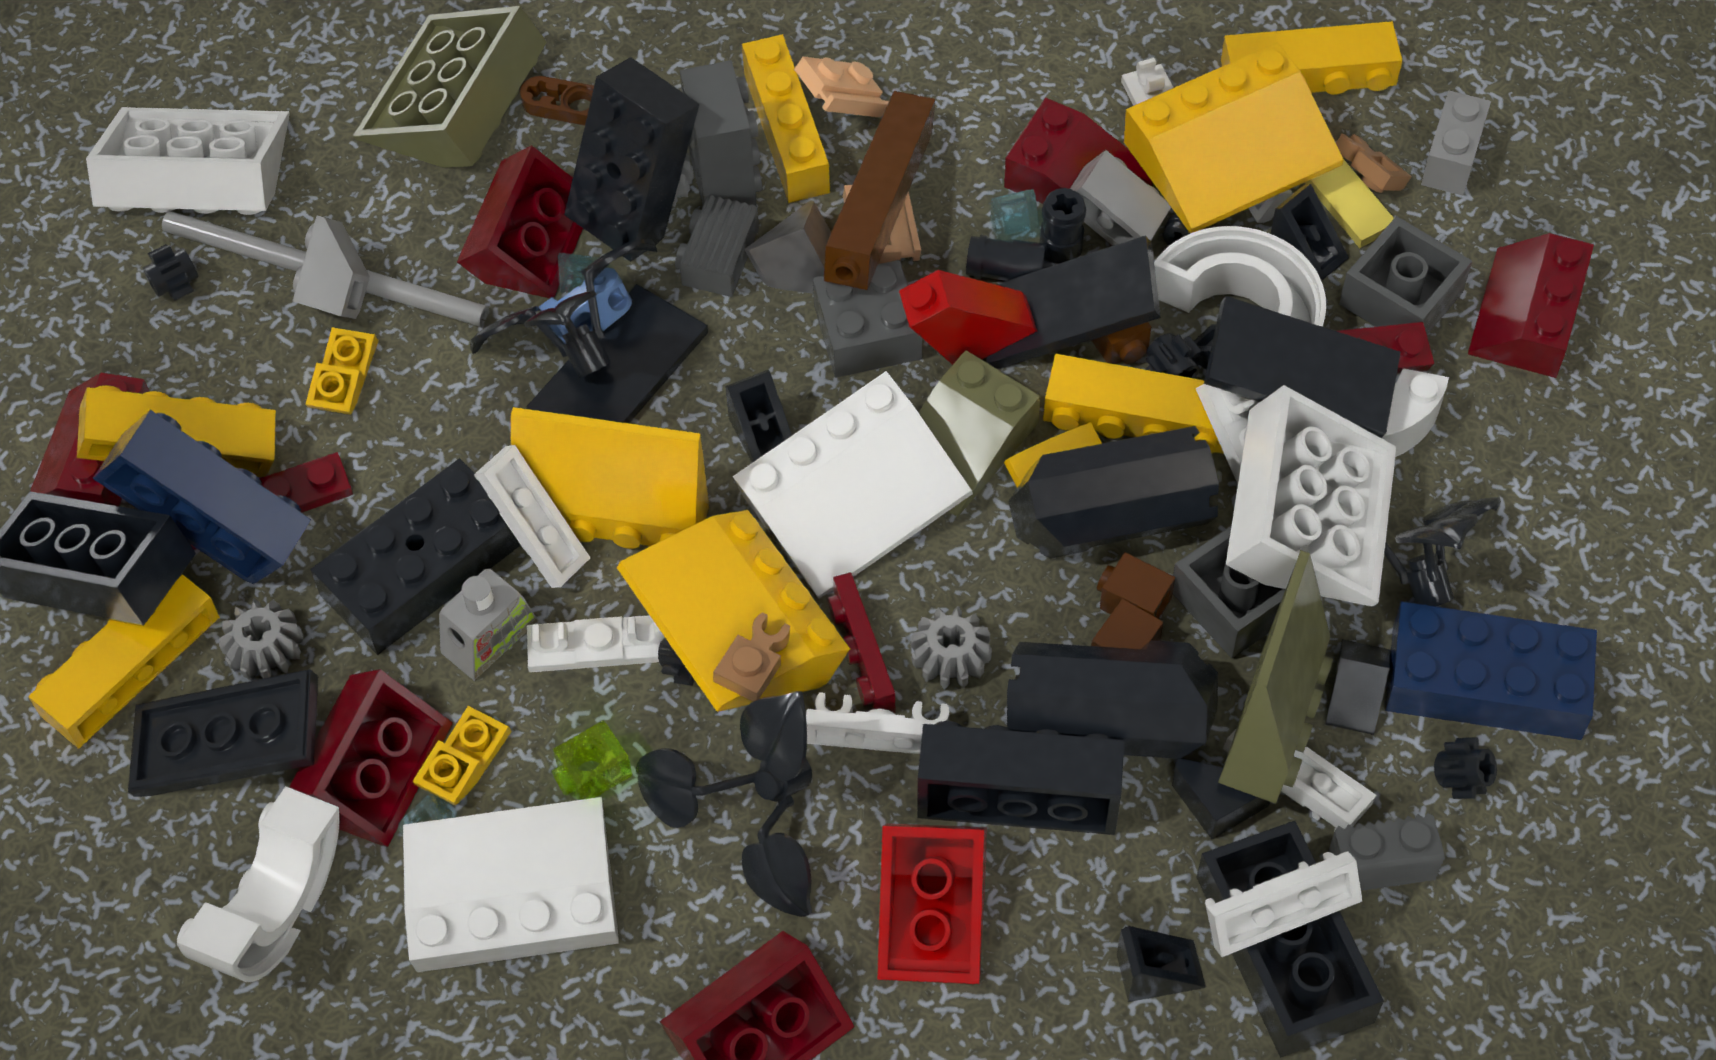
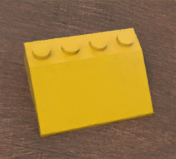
(1231, 138)
(615, 476)
(713, 585)

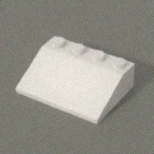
(188, 160)
(852, 484)
(1315, 489)
(508, 885)

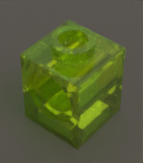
(595, 745)

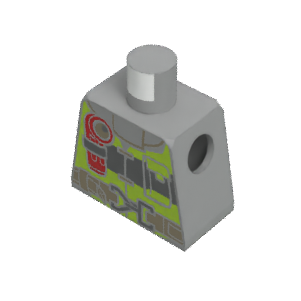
(486, 619)

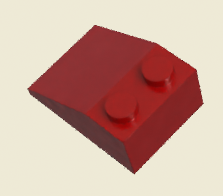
(931, 903)

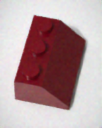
(522, 226)
(1531, 303)
(60, 469)
(372, 754)
(762, 1009)

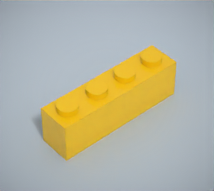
(1332, 56)
(786, 118)
(1124, 400)
(239, 431)
(121, 663)

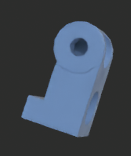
(611, 299)

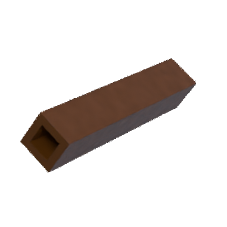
(879, 191)

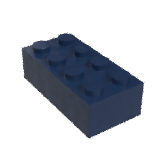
(211, 501)
(1492, 670)

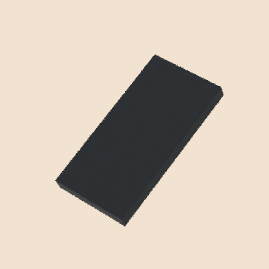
(1085, 300)
(1263, 350)
(643, 353)
(224, 734)

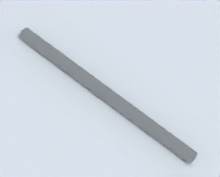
(293, 259)

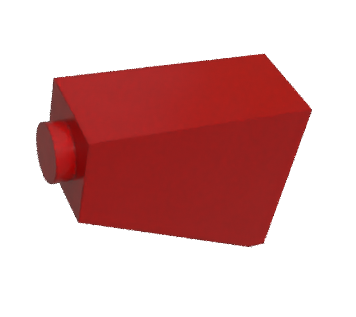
(966, 314)

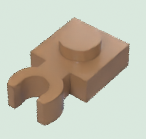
(1377, 169)
(752, 663)

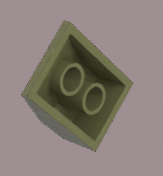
(979, 419)

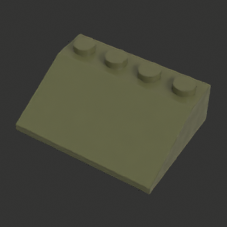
(456, 87)
(1282, 692)

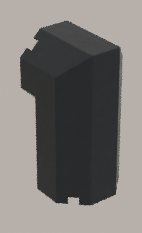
(1115, 492)
(1149, 696)

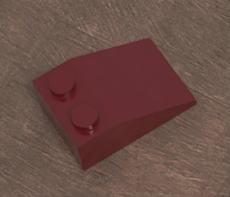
(1057, 149)

